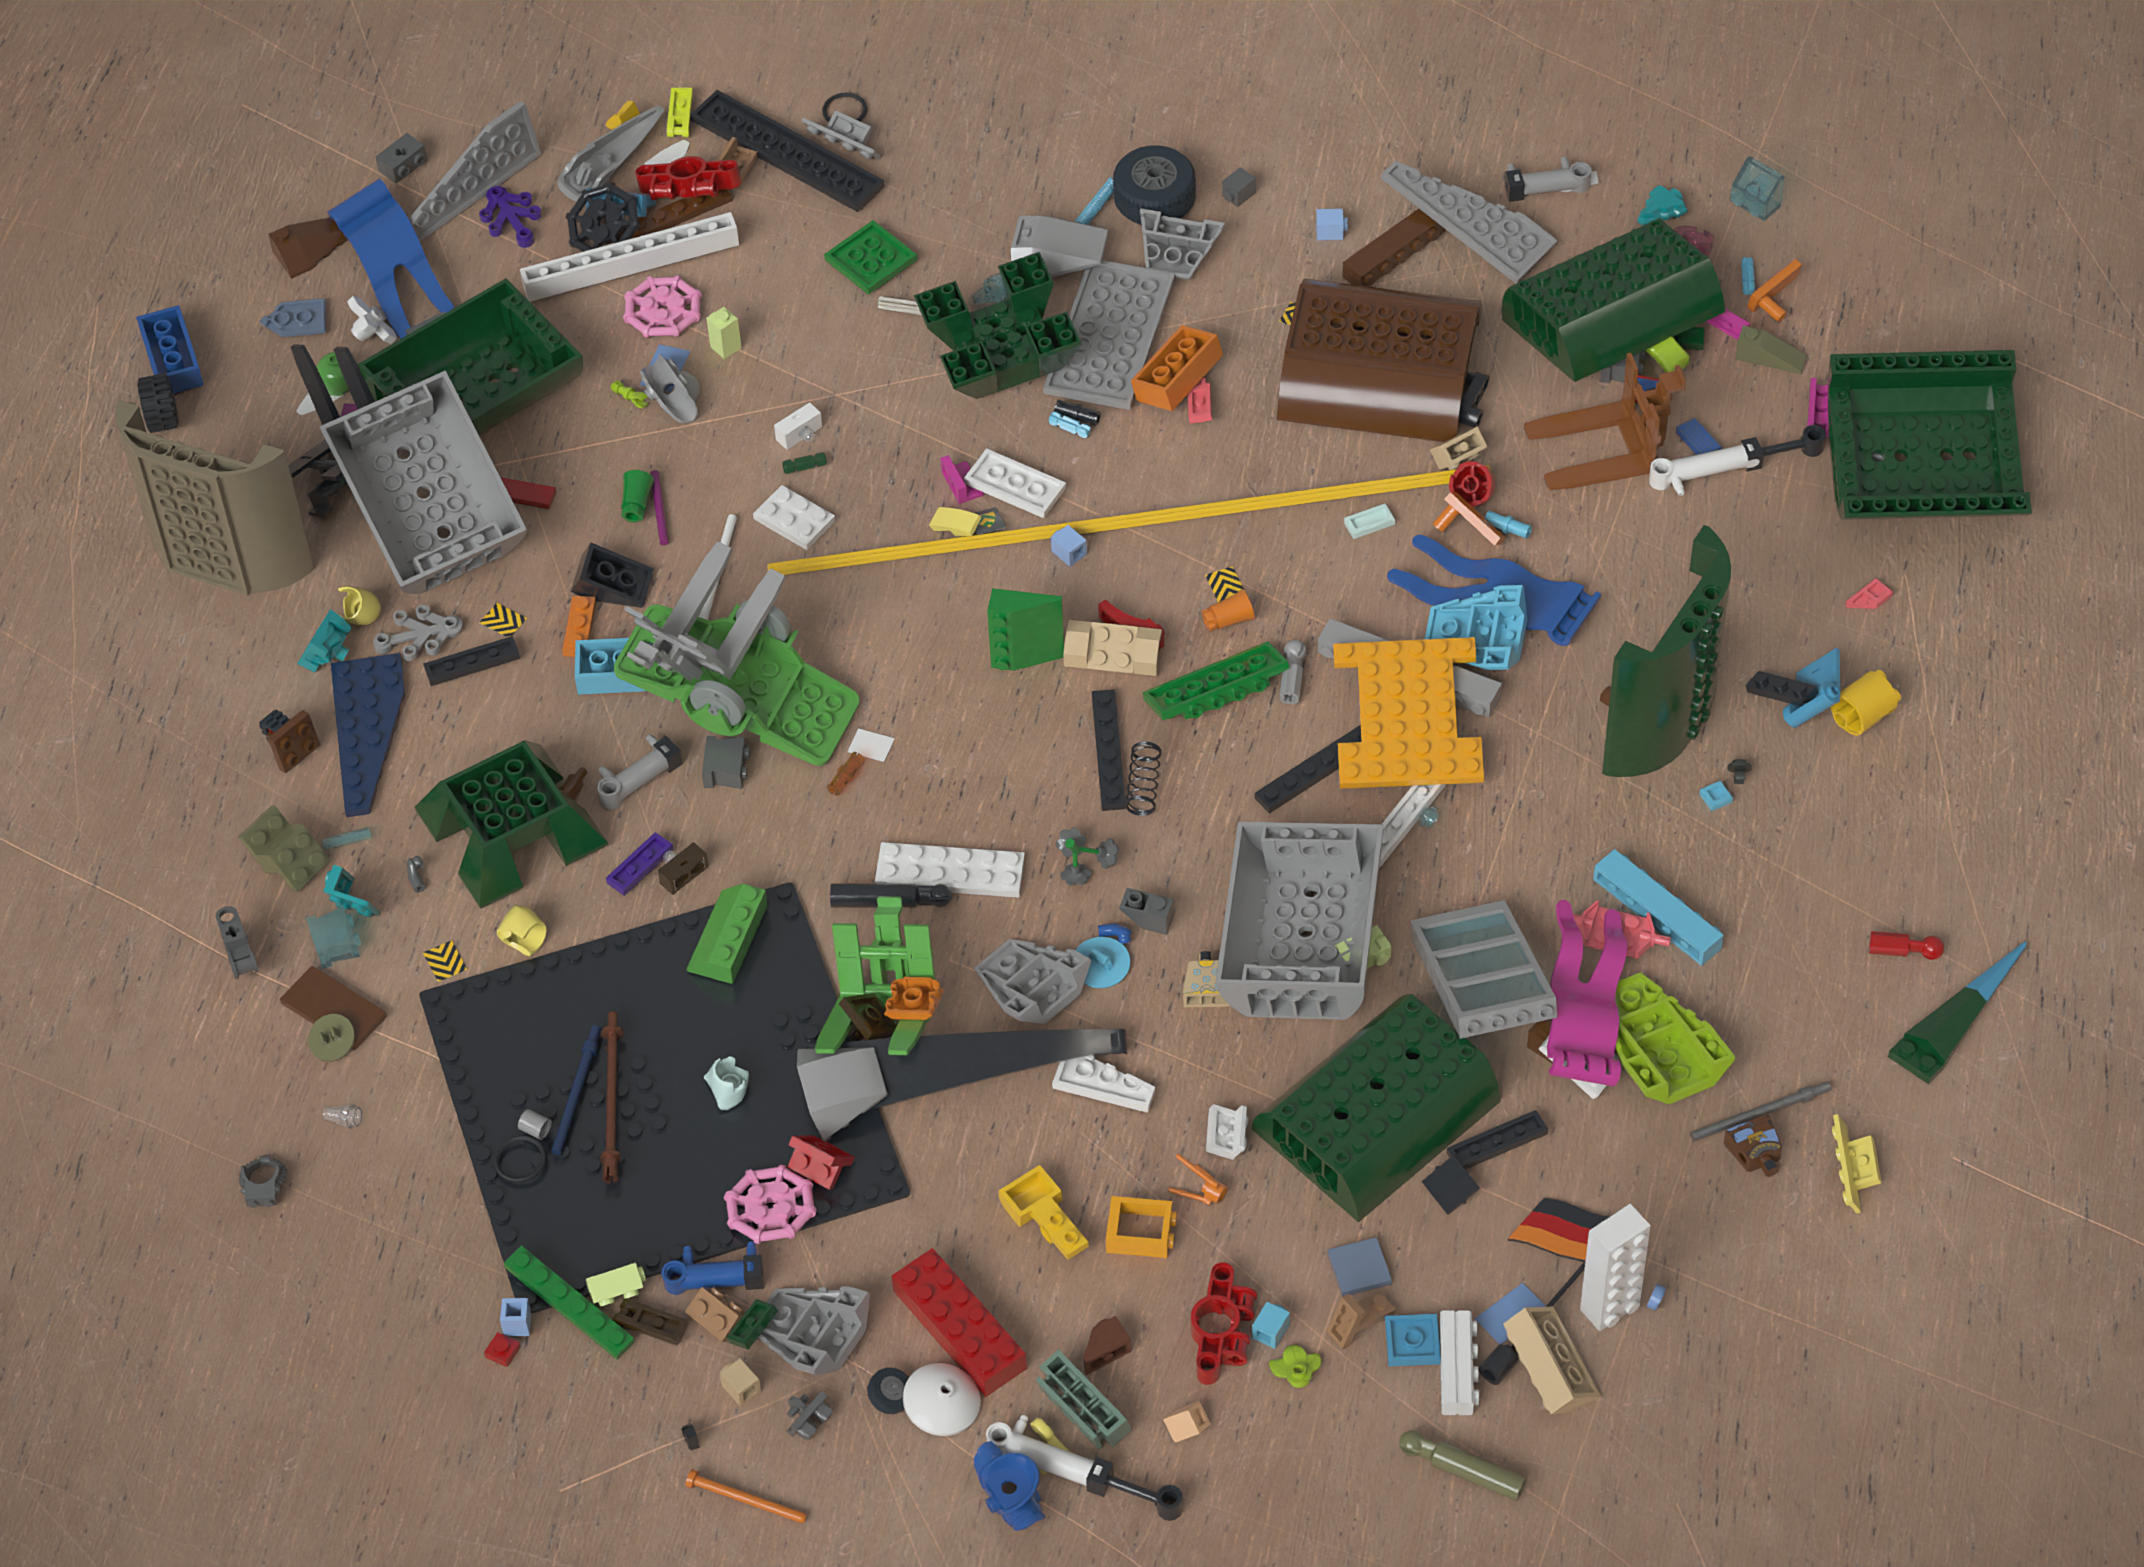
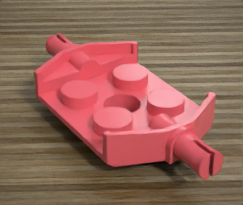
(1637, 930)

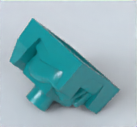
(326, 642)

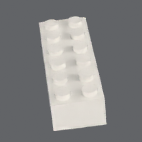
(1615, 1267)

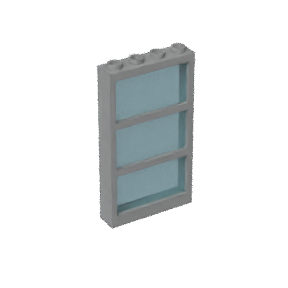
(1483, 969)

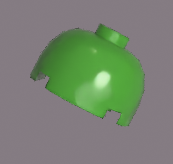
(332, 375)

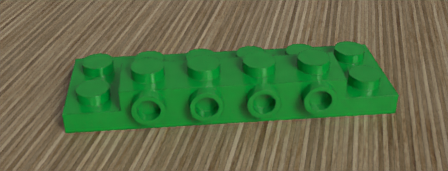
(1217, 683)

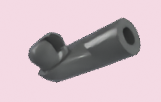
(413, 874)

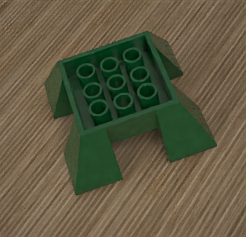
(1004, 340)
(503, 808)

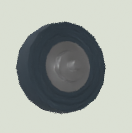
(886, 1390)

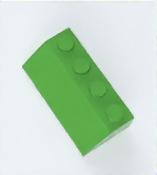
(729, 933)

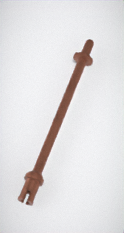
(610, 1157)

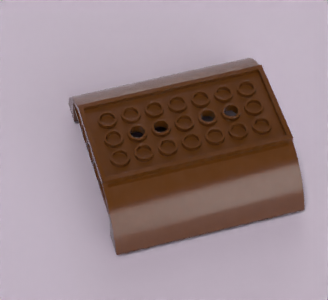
(1375, 375)

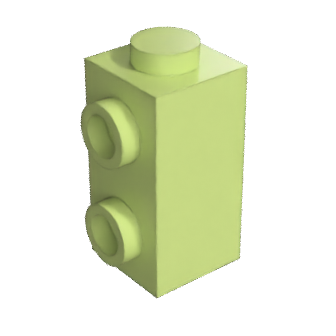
(724, 333)
(614, 1283)

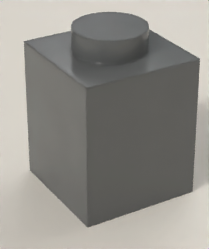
(1238, 187)

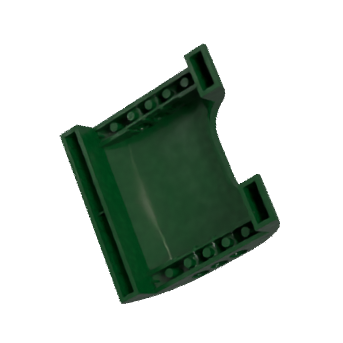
(1669, 692)

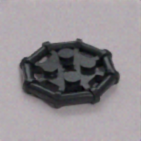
(596, 211)

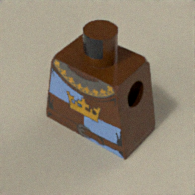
(1755, 1145)

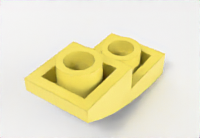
(955, 520)

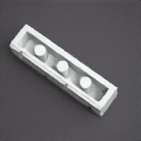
(1457, 1363)

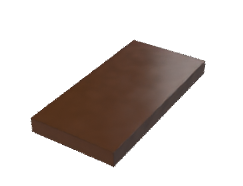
(320, 995)

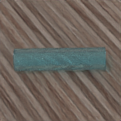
(346, 838)

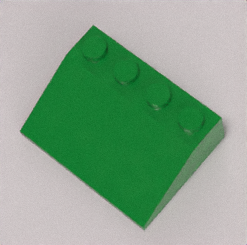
(1024, 629)

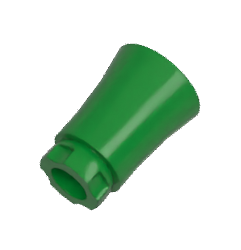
(636, 492)

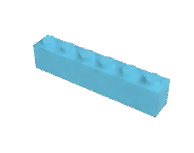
(1667, 912)

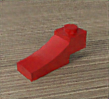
(1111, 615)

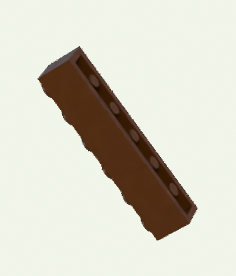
(1391, 248)

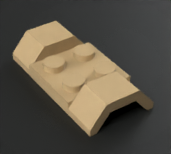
(1112, 647)

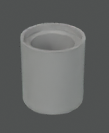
(534, 1124)

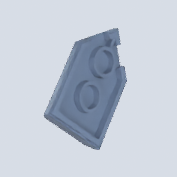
(297, 318)

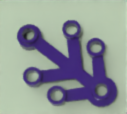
(498, 197)

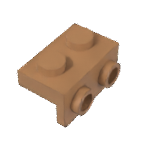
(744, 157)
(715, 1312)

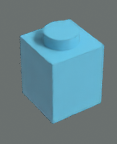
(1271, 1324)

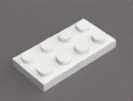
(1015, 483)

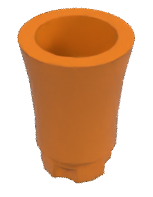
(1228, 612)

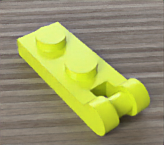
(679, 112)

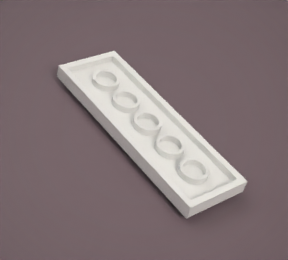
(958, 868)

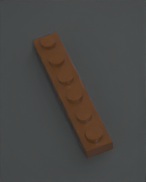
(679, 212)

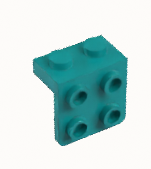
(338, 886)

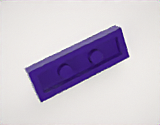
(639, 864)

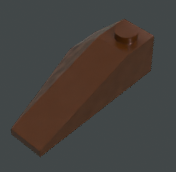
(304, 244)

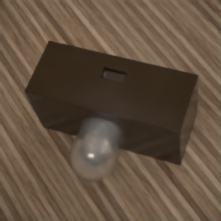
(682, 867)

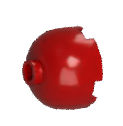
(1473, 483)

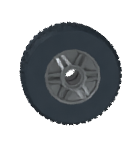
(1154, 180)

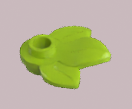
(1296, 1366)

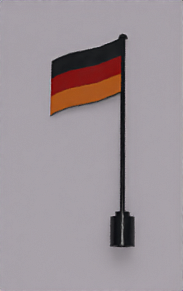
(1557, 1230)

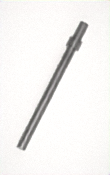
(1803, 1095)

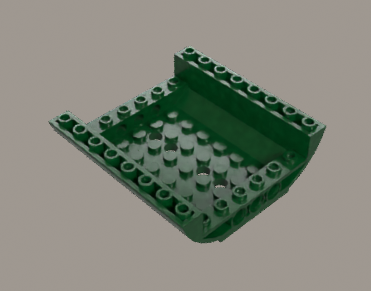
(1922, 409)

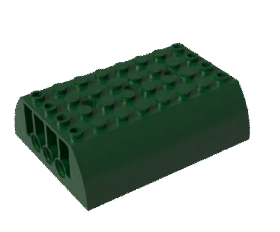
(1615, 300)
(1388, 1129)

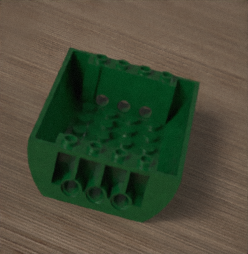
(478, 345)

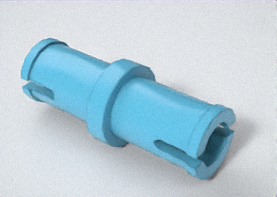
(1508, 524)

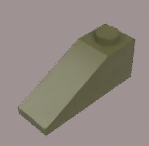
(1767, 350)

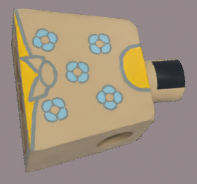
(1200, 983)

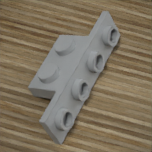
(847, 131)

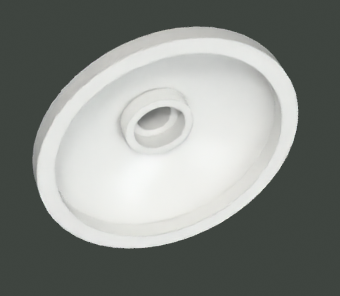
(941, 1412)

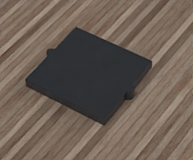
(1450, 1184)

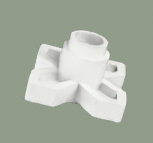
(370, 322)

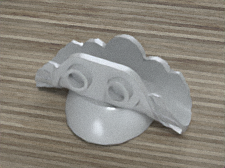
(682, 400)

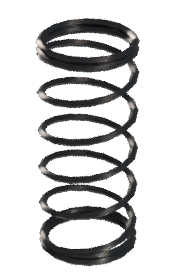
(1140, 797)

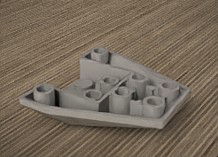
(1061, 242)

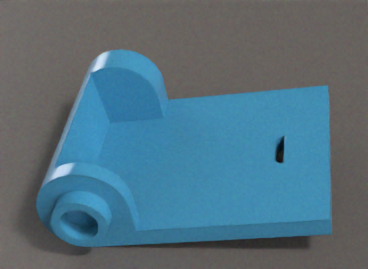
(1826, 676)

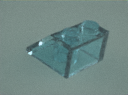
(1757, 189)

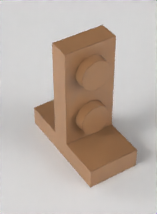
(1356, 1316)

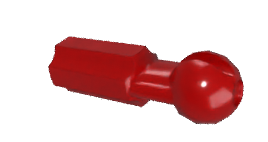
(1901, 945)

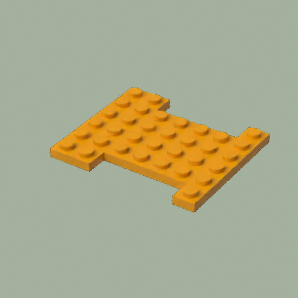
(1408, 715)

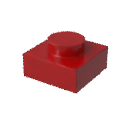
(502, 1349)

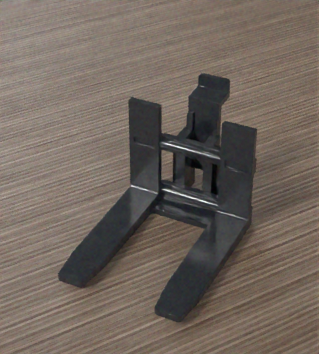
(327, 412)

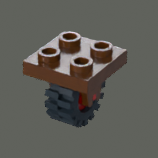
(289, 738)

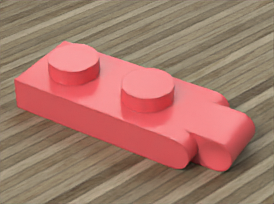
(1200, 402)

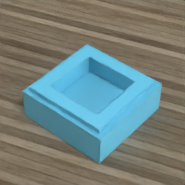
(1716, 795)

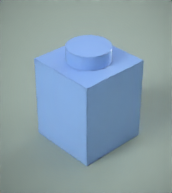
(1330, 224)
(1068, 545)
(515, 1317)

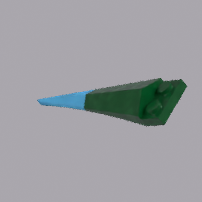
(1935, 1038)

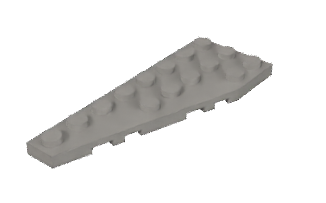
(492, 158)
(1498, 235)

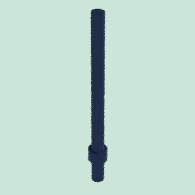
(589, 1050)

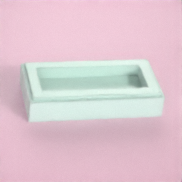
(1369, 521)

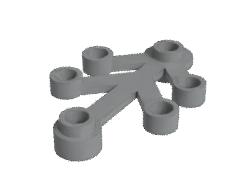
(445, 627)

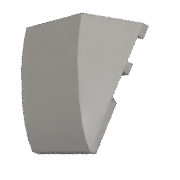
(1176, 243)
(840, 1085)

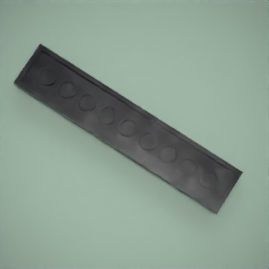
(788, 150)

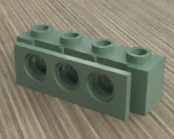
(1092, 1403)

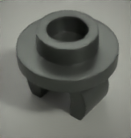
(1739, 767)

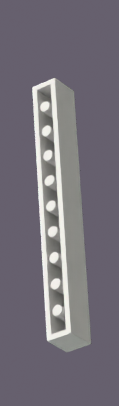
(629, 257)

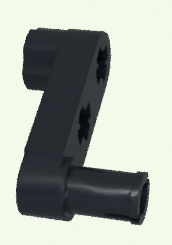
(1469, 413)

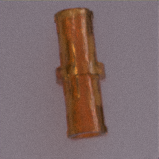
(845, 773)

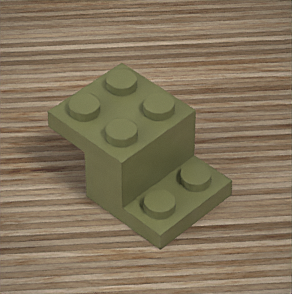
(284, 848)

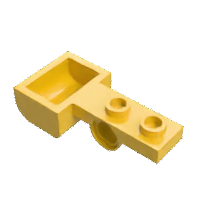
(1037, 1198)

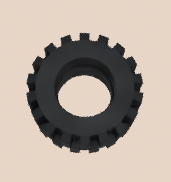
(158, 403)

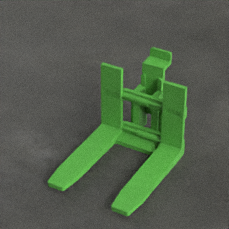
(884, 954)

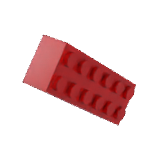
(959, 1322)

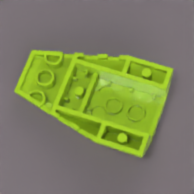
(1664, 1044)

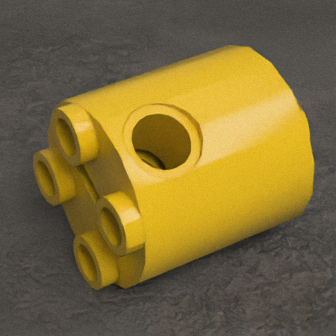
(1865, 703)

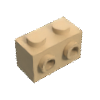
(1458, 448)

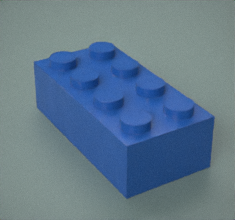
(170, 348)

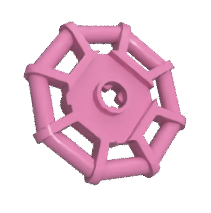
(660, 297)
(764, 1193)

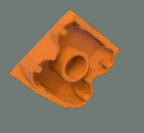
(913, 998)

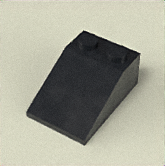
(611, 577)

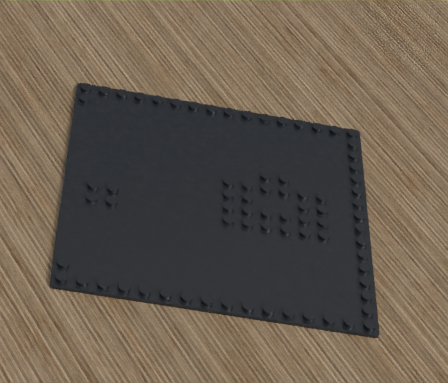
(516, 1045)

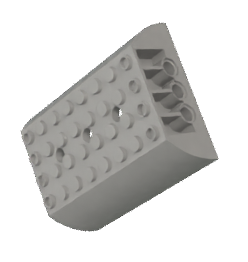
(443, 459)
(1262, 957)

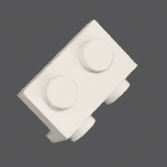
(1226, 1131)

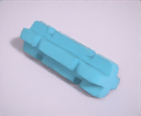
(1748, 275)
(1069, 424)

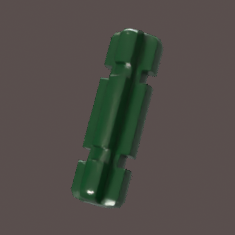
(804, 463)

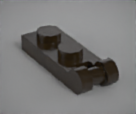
(651, 1321)

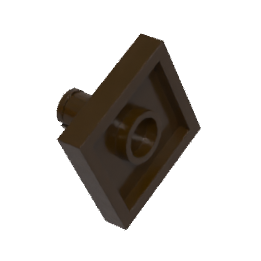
(868, 1016)

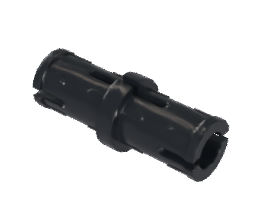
(1078, 412)

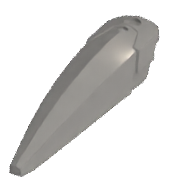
(605, 155)

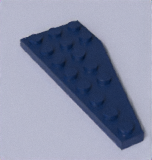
(366, 711)

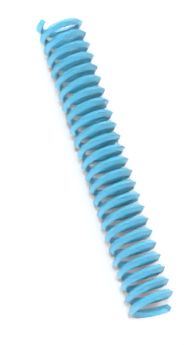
(1097, 204)

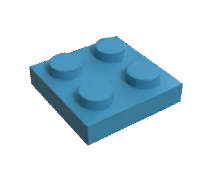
(1412, 1340)

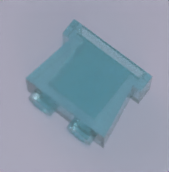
(334, 937)

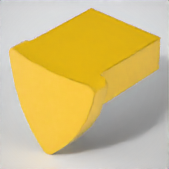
(627, 112)

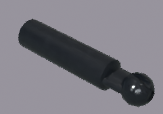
(866, 894)

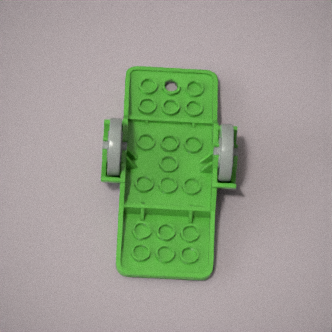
(768, 693)

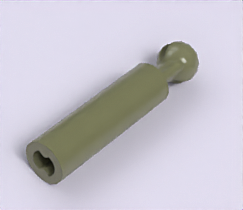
(1464, 1465)

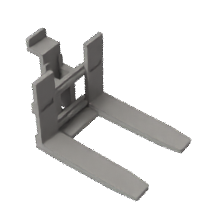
(684, 654)

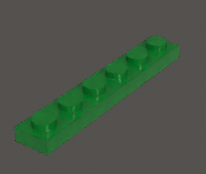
(569, 1302)

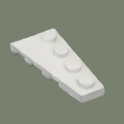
(1103, 1082)

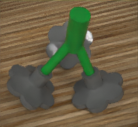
(1072, 844)

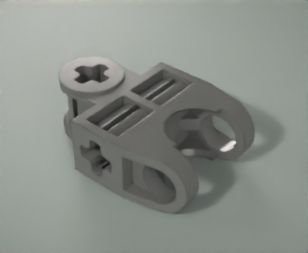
(236, 943)

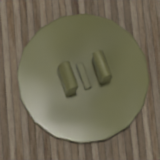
(331, 1037)

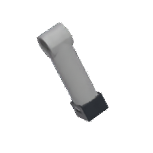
(1568, 178)
(614, 788)

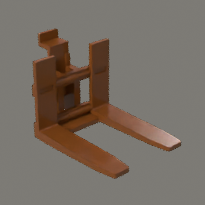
(1640, 433)

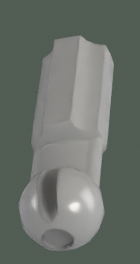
(1291, 679)

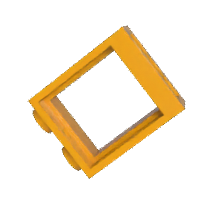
(1138, 1245)

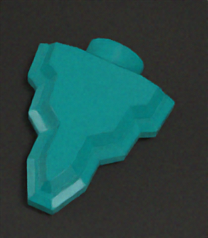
(1662, 205)

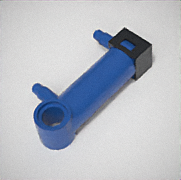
(717, 1274)

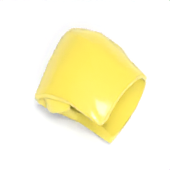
(360, 606)
(522, 930)

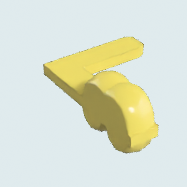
(1046, 1435)

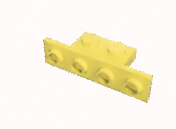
(1858, 1163)

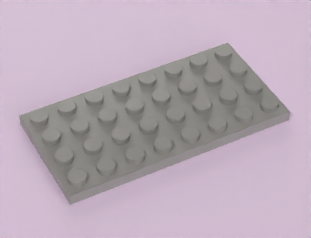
(1117, 324)

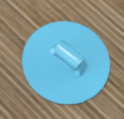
(1108, 961)

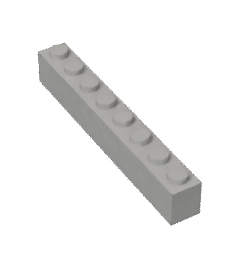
(1471, 689)

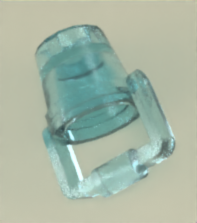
(991, 291)

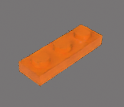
(579, 623)

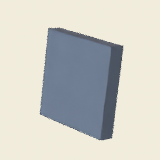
(1359, 1267)

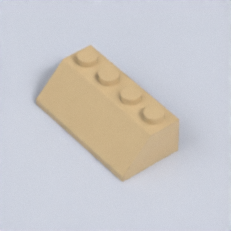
(1551, 1359)

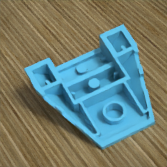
(1493, 618)

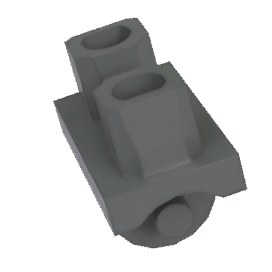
(817, 1407)

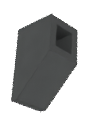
(1148, 910)

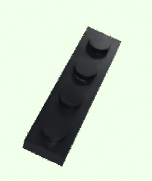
(471, 661)
(1499, 1140)

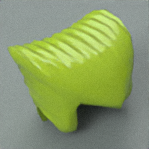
(1669, 354)

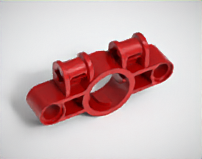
(687, 178)
(1221, 1348)

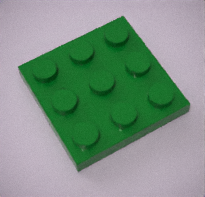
(870, 257)

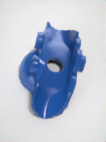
(995, 1469)

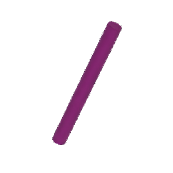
(659, 508)

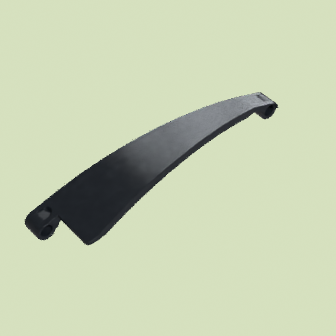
(968, 1058)

